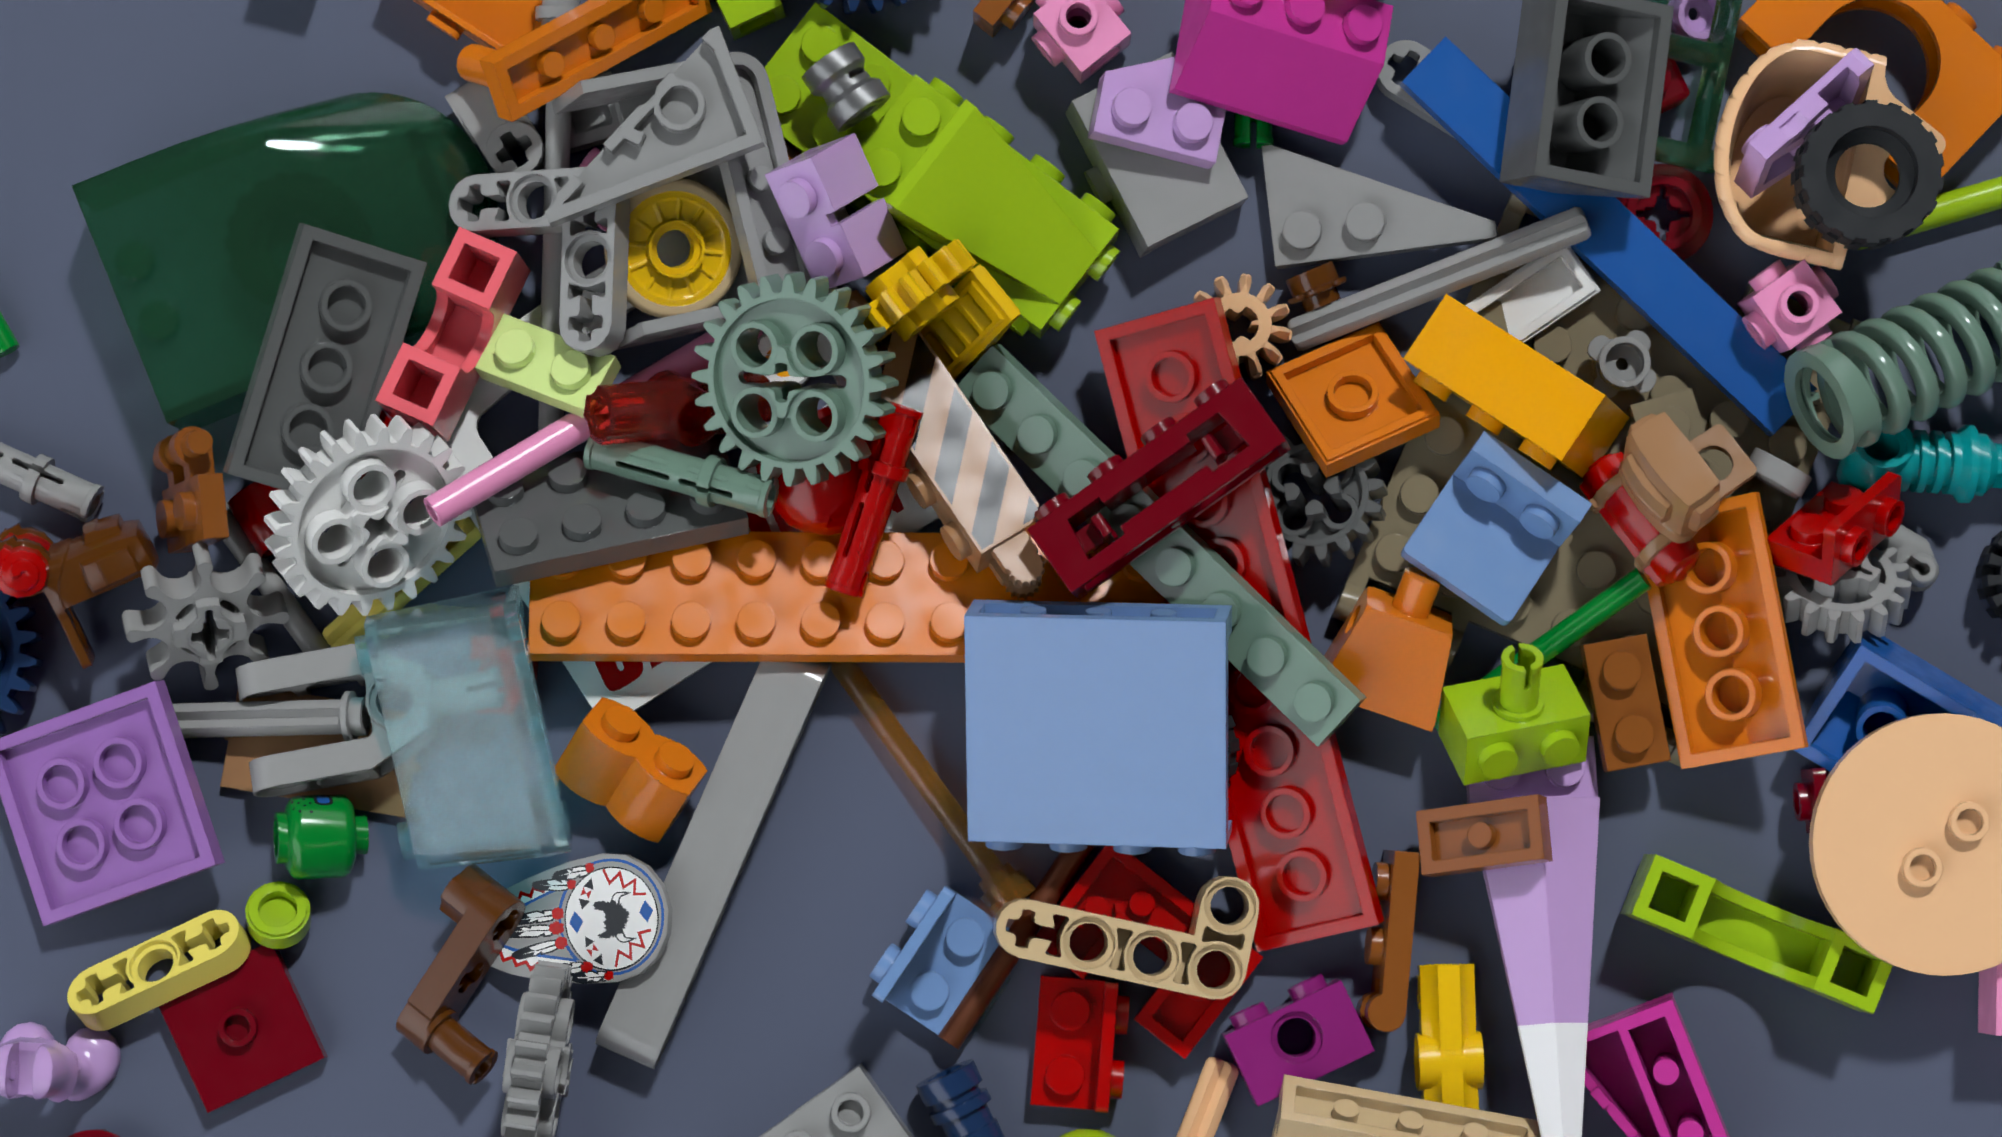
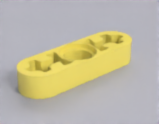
(123, 1003)

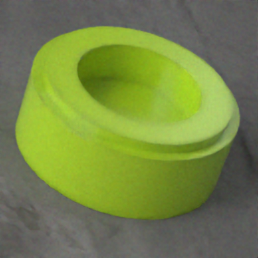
(278, 915)

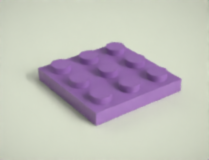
(105, 803)

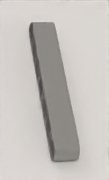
(715, 853)

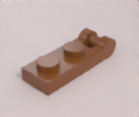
(1390, 943)

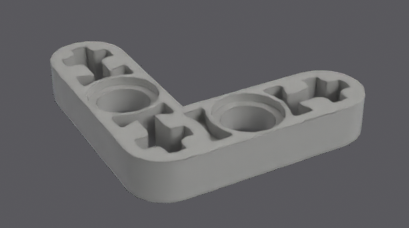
(574, 308)

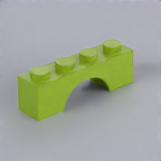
(1755, 933)

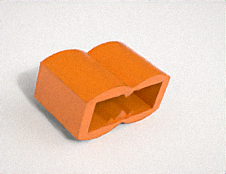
(630, 769)

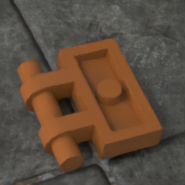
(195, 501)

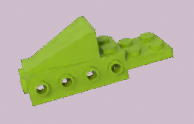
(954, 178)

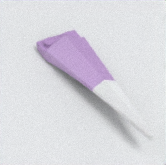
(1547, 935)

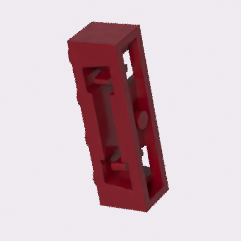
(1163, 449)

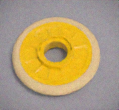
(712, 255)

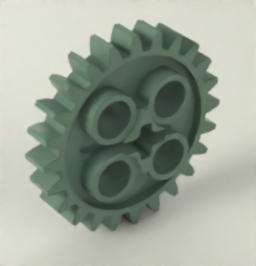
(793, 319)

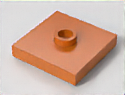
(1352, 399)

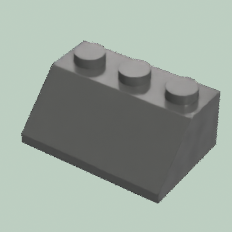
(1587, 96)

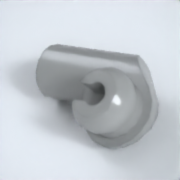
(1917, 554)

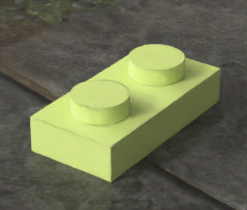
(543, 365)

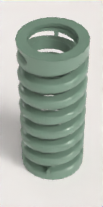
(1874, 343)

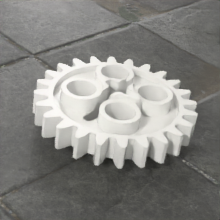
(364, 515)

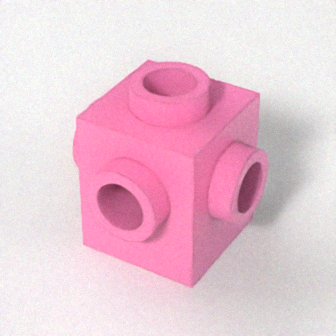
(1083, 48)
(1767, 310)

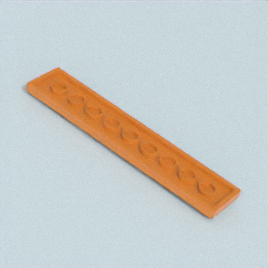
(769, 603)

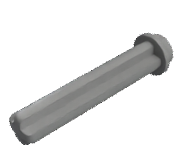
(276, 718)

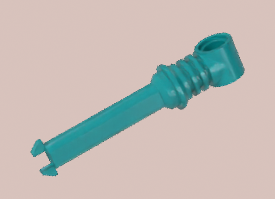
(1955, 463)

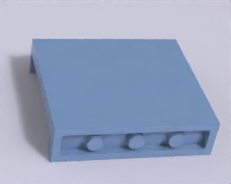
(1097, 725)

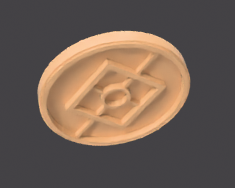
(1914, 844)

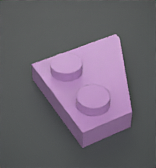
(1773, 146)

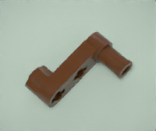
(485, 921)

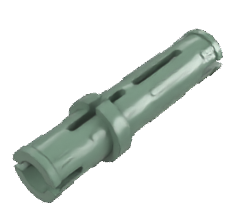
(705, 479)

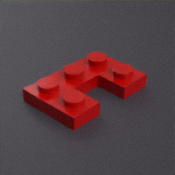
(1131, 891)

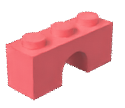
(439, 373)

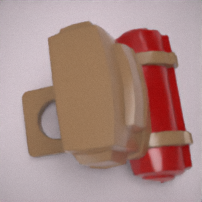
(1663, 493)

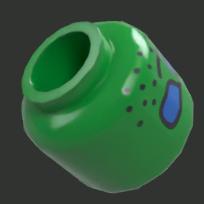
(319, 836)

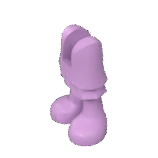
(43, 1068)

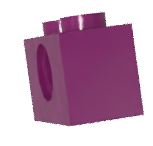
(1335, 1041)

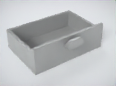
(1151, 193)

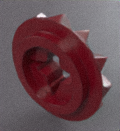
(1686, 196)

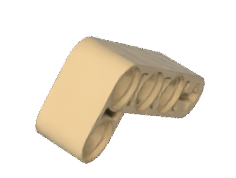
(1122, 936)

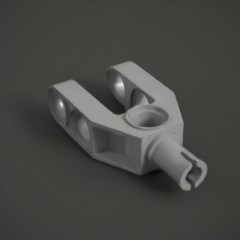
(324, 764)

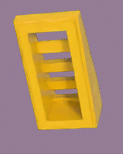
(972, 323)

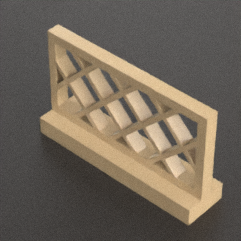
(1339, 1110)

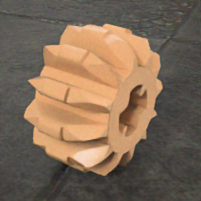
(1261, 322)

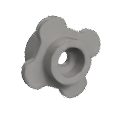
(1631, 348)

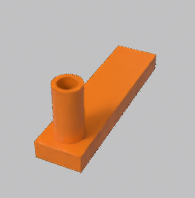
(572, 50)

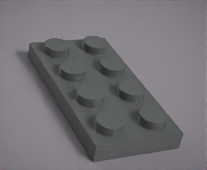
(323, 350)
(588, 518)

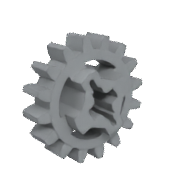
(1857, 602)

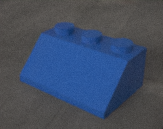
(1879, 685)

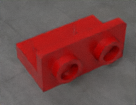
(1838, 529)
(1077, 1043)

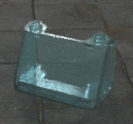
(466, 731)

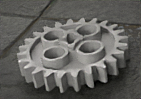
(540, 1054)

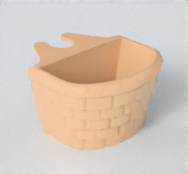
(1761, 94)

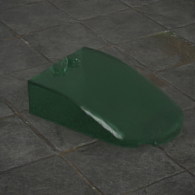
(209, 225)

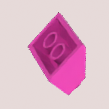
(1284, 60)

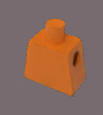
(1397, 649)

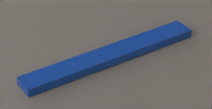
(1619, 246)

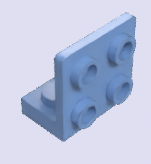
(1494, 528)
(938, 960)

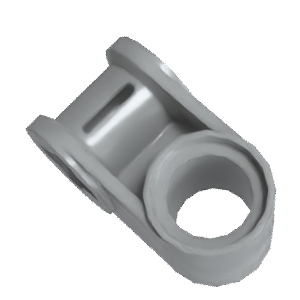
(494, 135)

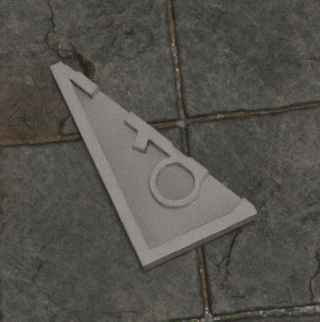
(684, 128)
(1342, 216)

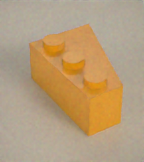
(1514, 388)

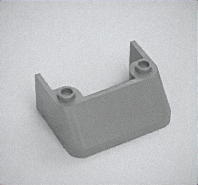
(740, 182)

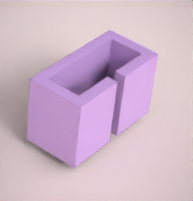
(813, 202)

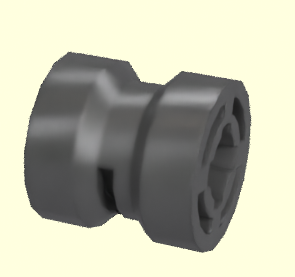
(846, 86)

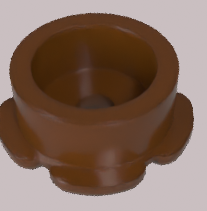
(1315, 287)

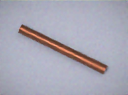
(1001, 962)

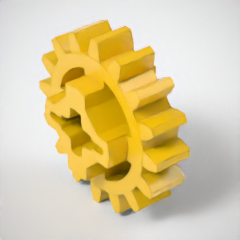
(917, 289)

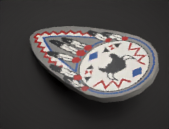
(594, 913)

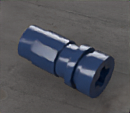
(959, 1102)

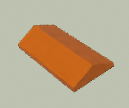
(1728, 645)

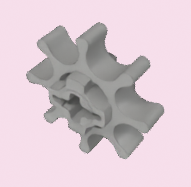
(181, 616)

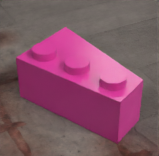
(1650, 1074)

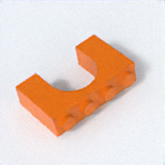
(1962, 68)

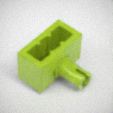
(1515, 720)

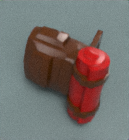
(75, 568)

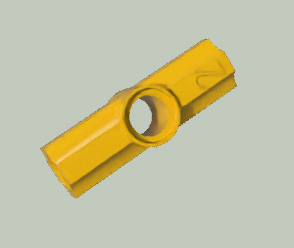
(1447, 1045)

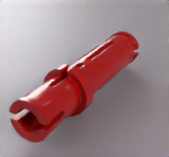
(873, 501)

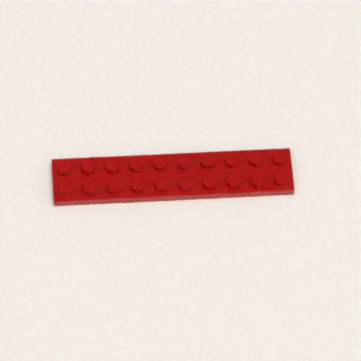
(1289, 799)

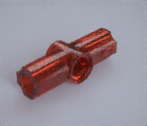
(656, 410)

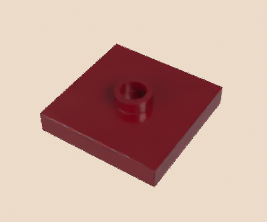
(243, 1030)

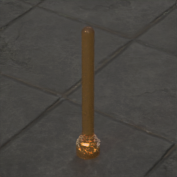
(998, 881)

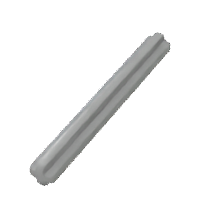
(1439, 278)

